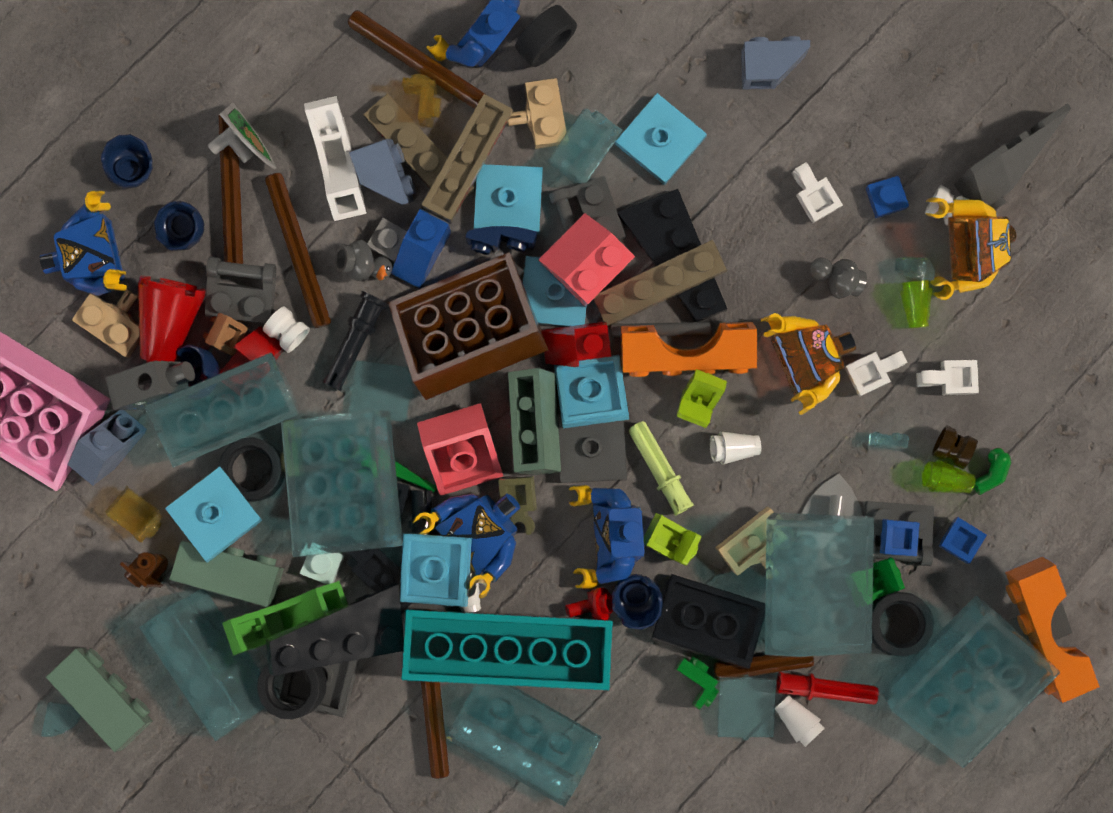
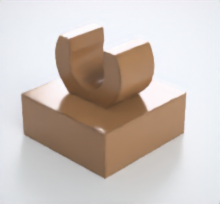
(225, 334)

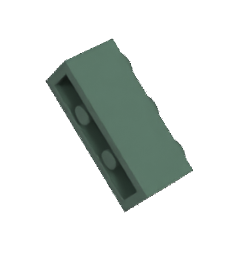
(534, 422)
(229, 574)
(100, 698)

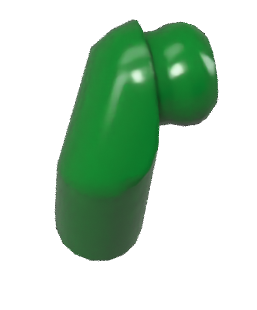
(997, 472)

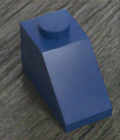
(420, 248)

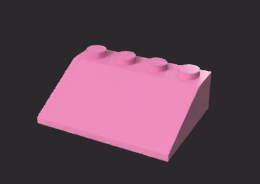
(43, 413)

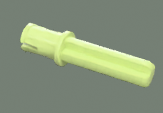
(660, 468)

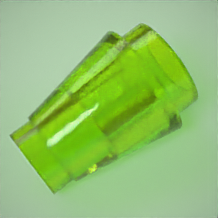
(916, 302)
(944, 477)

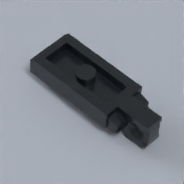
(376, 570)

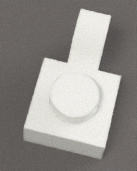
(817, 197)
(871, 373)
(956, 377)

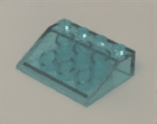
(341, 483)
(818, 584)
(969, 682)

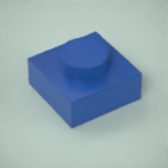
(887, 197)
(899, 537)
(962, 540)

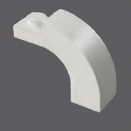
(333, 149)

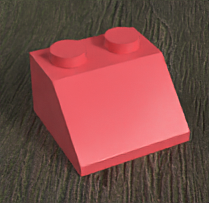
(586, 259)
(459, 449)

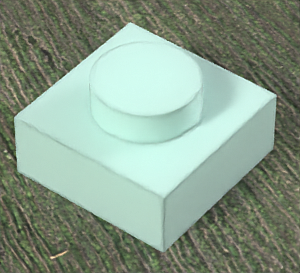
(322, 567)

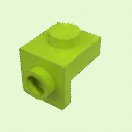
(700, 398)
(671, 540)

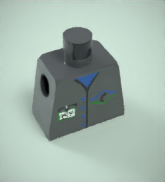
(159, 381)

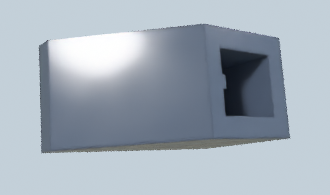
(770, 62)
(381, 170)
(105, 446)

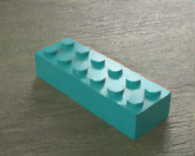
(507, 650)

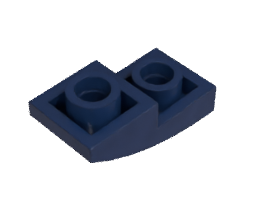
(490, 239)

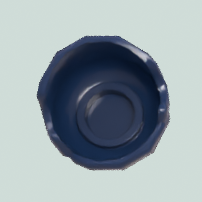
(127, 161)
(179, 226)
(202, 361)
(637, 601)

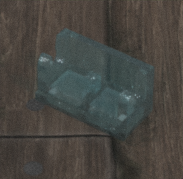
(584, 146)

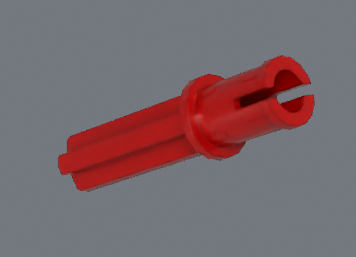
(812, 687)

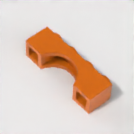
(730, 348)
(1037, 592)

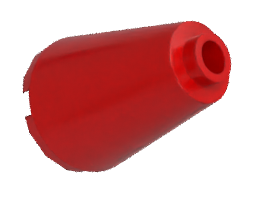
(165, 316)

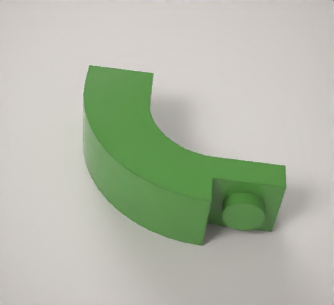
(253, 629)

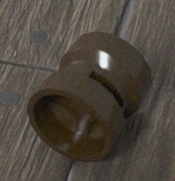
(954, 447)

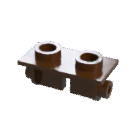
(146, 569)

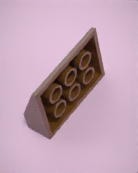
(467, 326)

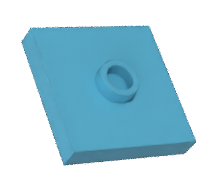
(660, 139)
(508, 197)
(549, 297)
(591, 392)
(213, 514)
(435, 569)

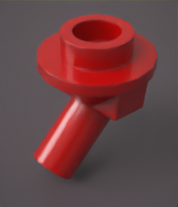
(598, 603)

